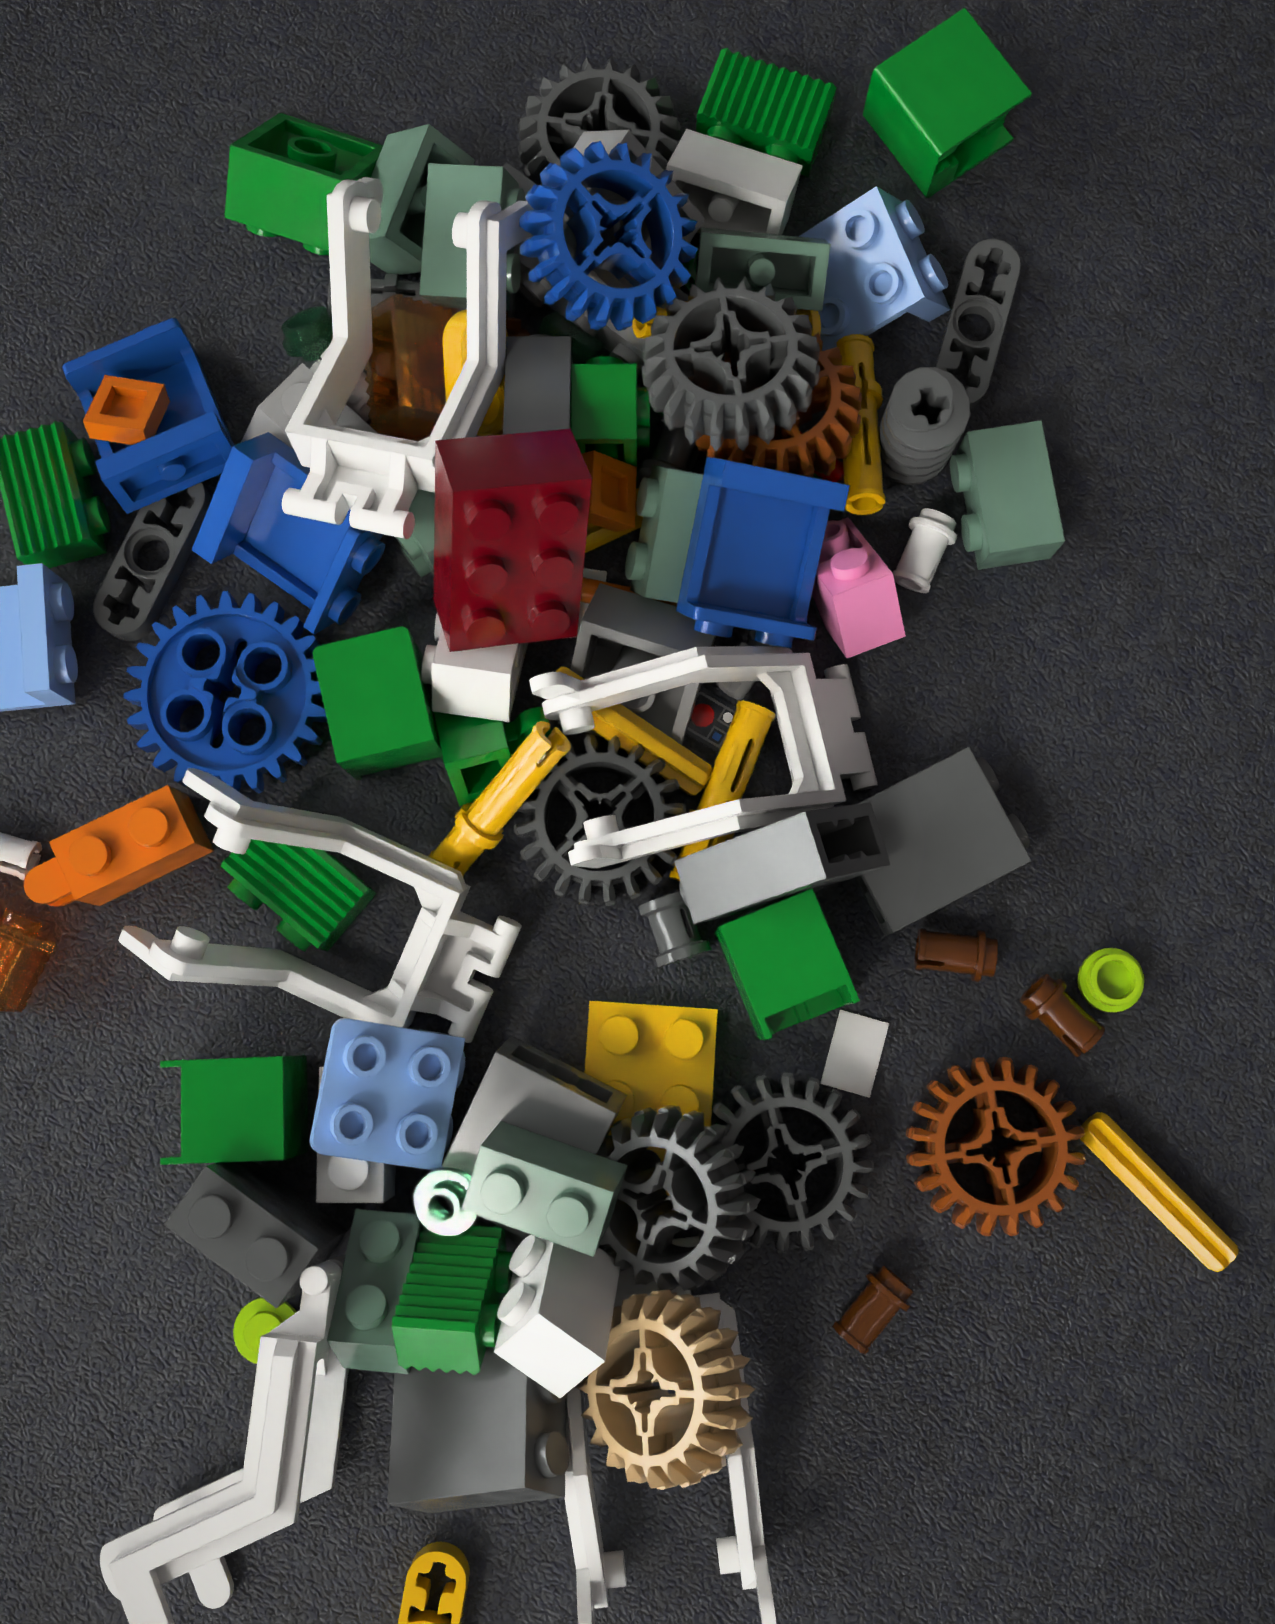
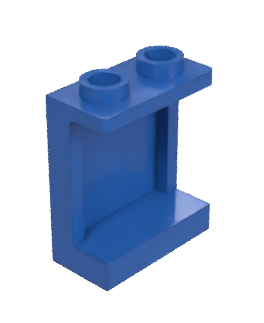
(192, 436)
(756, 551)
(301, 555)

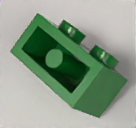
(609, 409)

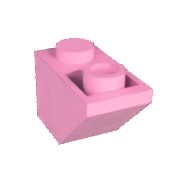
(855, 591)

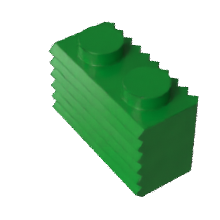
(766, 108)
(51, 496)
(303, 887)
(452, 1300)

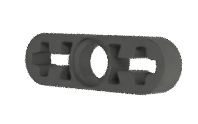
(993, 308)
(143, 530)

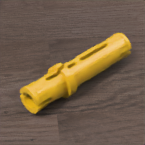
(863, 463)
(733, 766)
(482, 822)

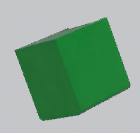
(944, 102)
(377, 702)
(786, 964)
(242, 1109)

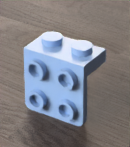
(876, 267)
(36, 641)
(387, 1094)

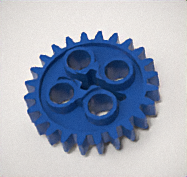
(174, 684)

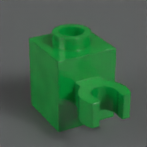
(480, 747)

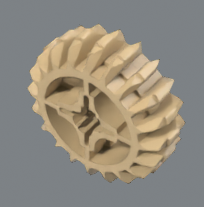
(659, 1433)

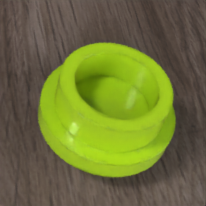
(1110, 980)
(257, 1320)

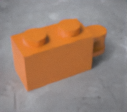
(120, 851)

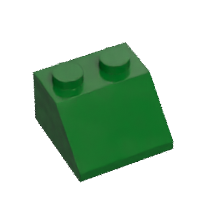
(284, 175)

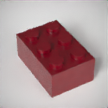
(509, 537)

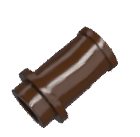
(956, 953)
(1061, 1014)
(873, 1309)

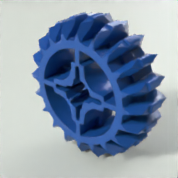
(589, 216)

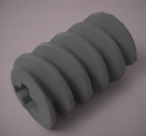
(922, 425)

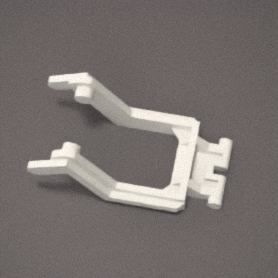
(375, 471)
(811, 718)
(436, 961)
(286, 1462)
(606, 1570)

